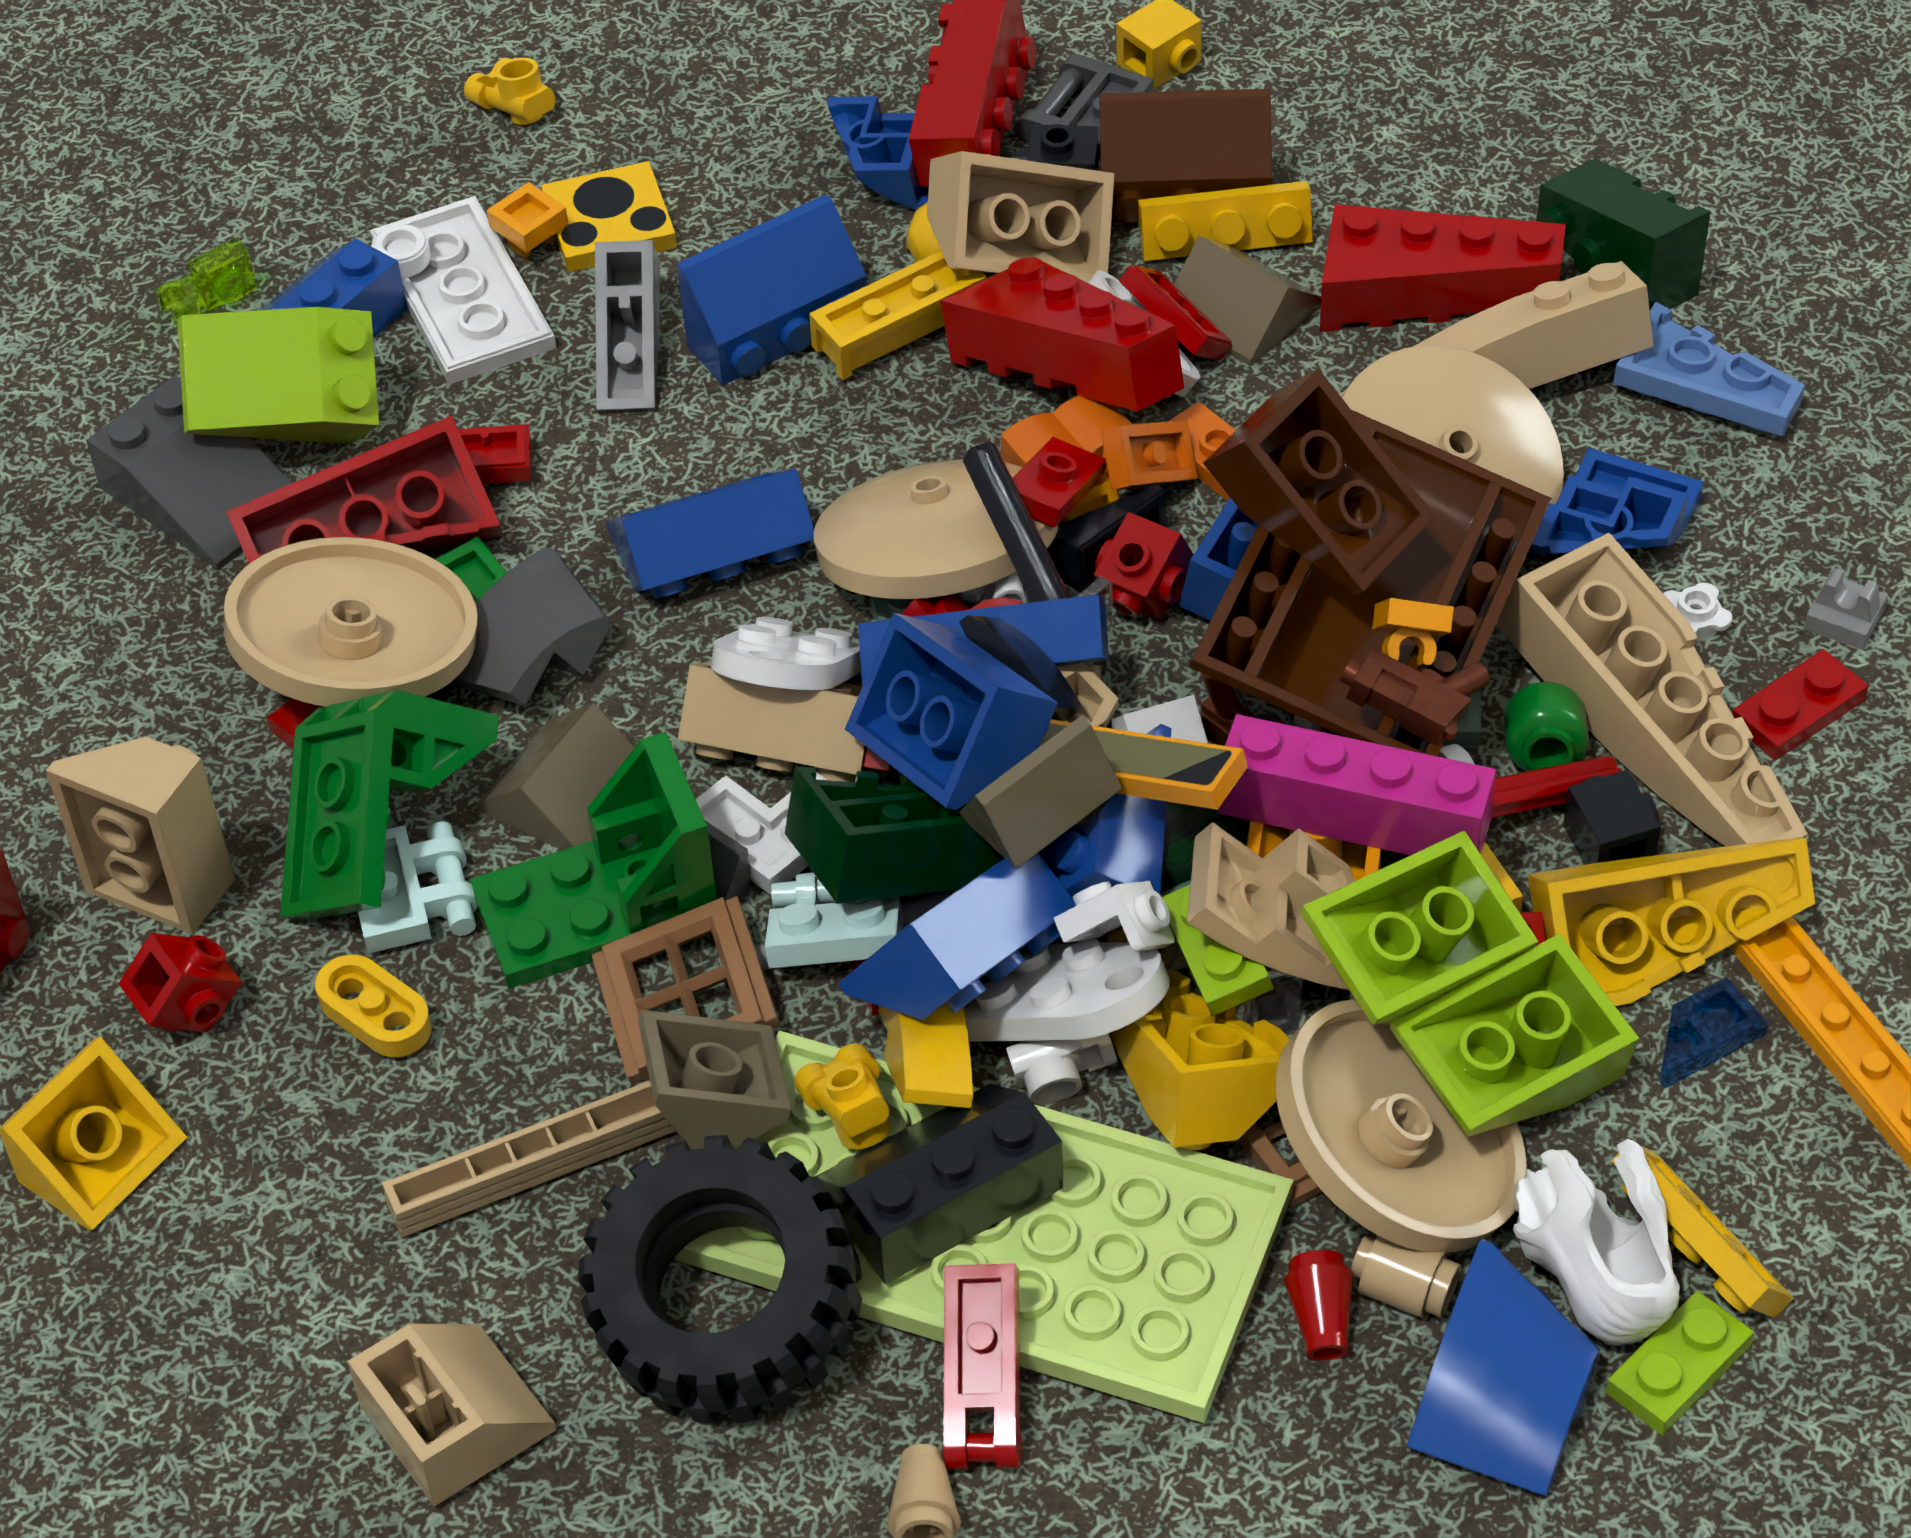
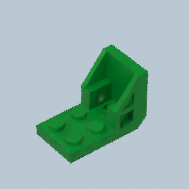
(341, 786)
(638, 870)

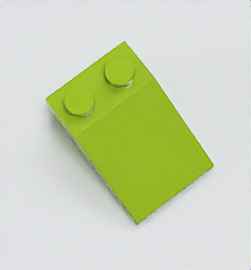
(279, 374)
(1418, 928)
(1519, 1039)

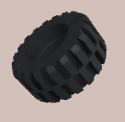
(667, 1211)

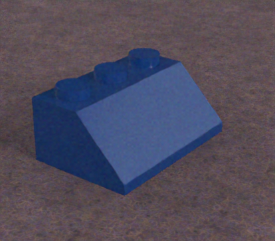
(352, 280)
(755, 291)
(713, 532)
(946, 711)
(962, 940)

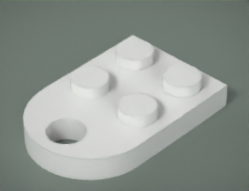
(786, 659)
(1069, 993)

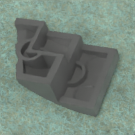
(529, 622)

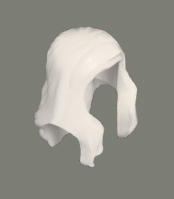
(1608, 1265)

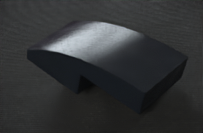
(1024, 658)

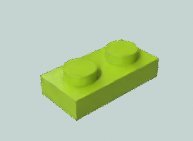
(1219, 972)
(1679, 1362)

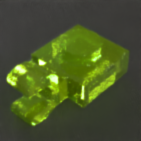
(214, 280)

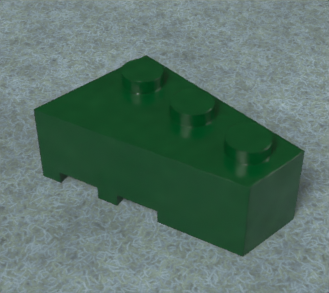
(1619, 221)
(881, 838)

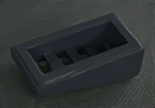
(1077, 539)

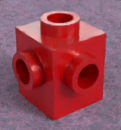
(1144, 566)
(180, 982)

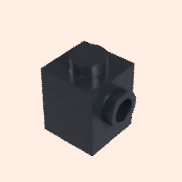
(1063, 146)
(1611, 819)

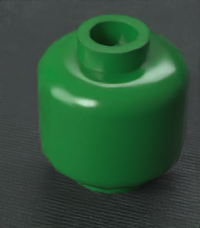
(1545, 726)

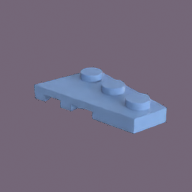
(1699, 375)

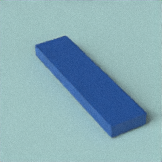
(1063, 629)

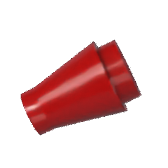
(1321, 1301)

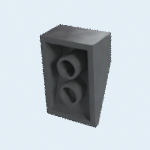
(181, 478)

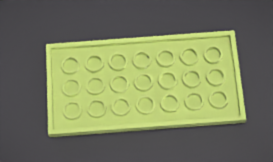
(1123, 1273)

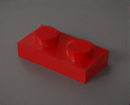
(1801, 704)

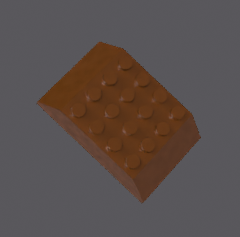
(1293, 628)

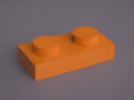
(1148, 454)

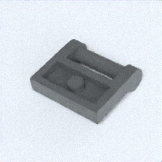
(1086, 74)

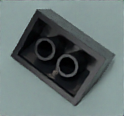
(946, 1179)

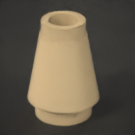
(923, 1496)

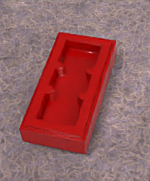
(1169, 303)
(499, 452)
(1057, 480)

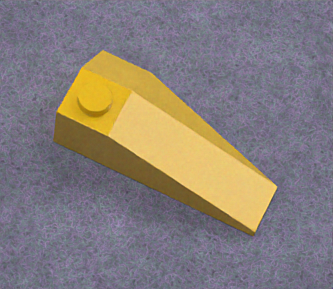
(1670, 912)
(1199, 1072)

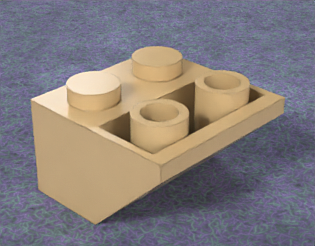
(447, 1404)

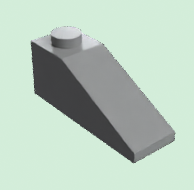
(627, 325)

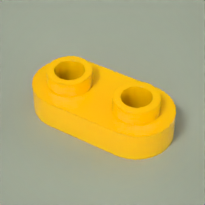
(378, 1008)

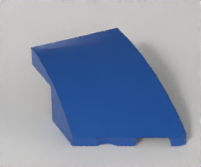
(878, 148)
(1620, 498)
(1504, 1378)

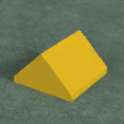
(89, 1136)

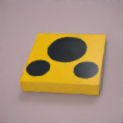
(610, 208)

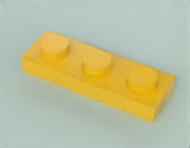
(1233, 217)
(1703, 1236)

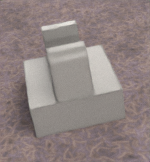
(1846, 610)

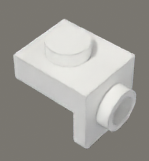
(1128, 905)

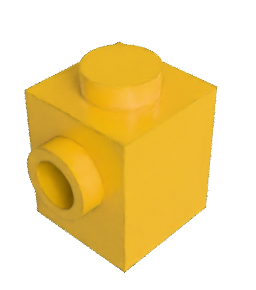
(1159, 41)

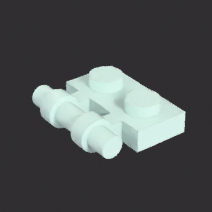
(406, 905)
(815, 930)

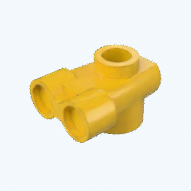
(512, 88)
(848, 1096)

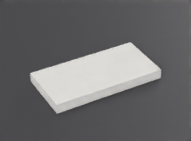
(471, 295)

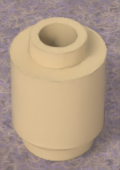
(1405, 1276)

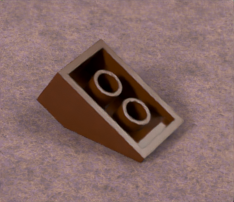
(1320, 483)

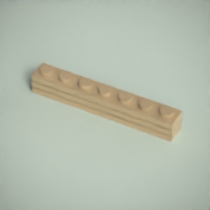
(524, 1159)

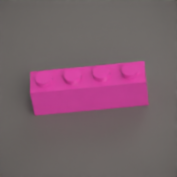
(1356, 788)

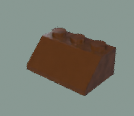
(1183, 144)

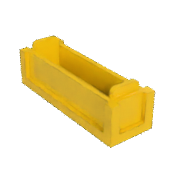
(887, 313)

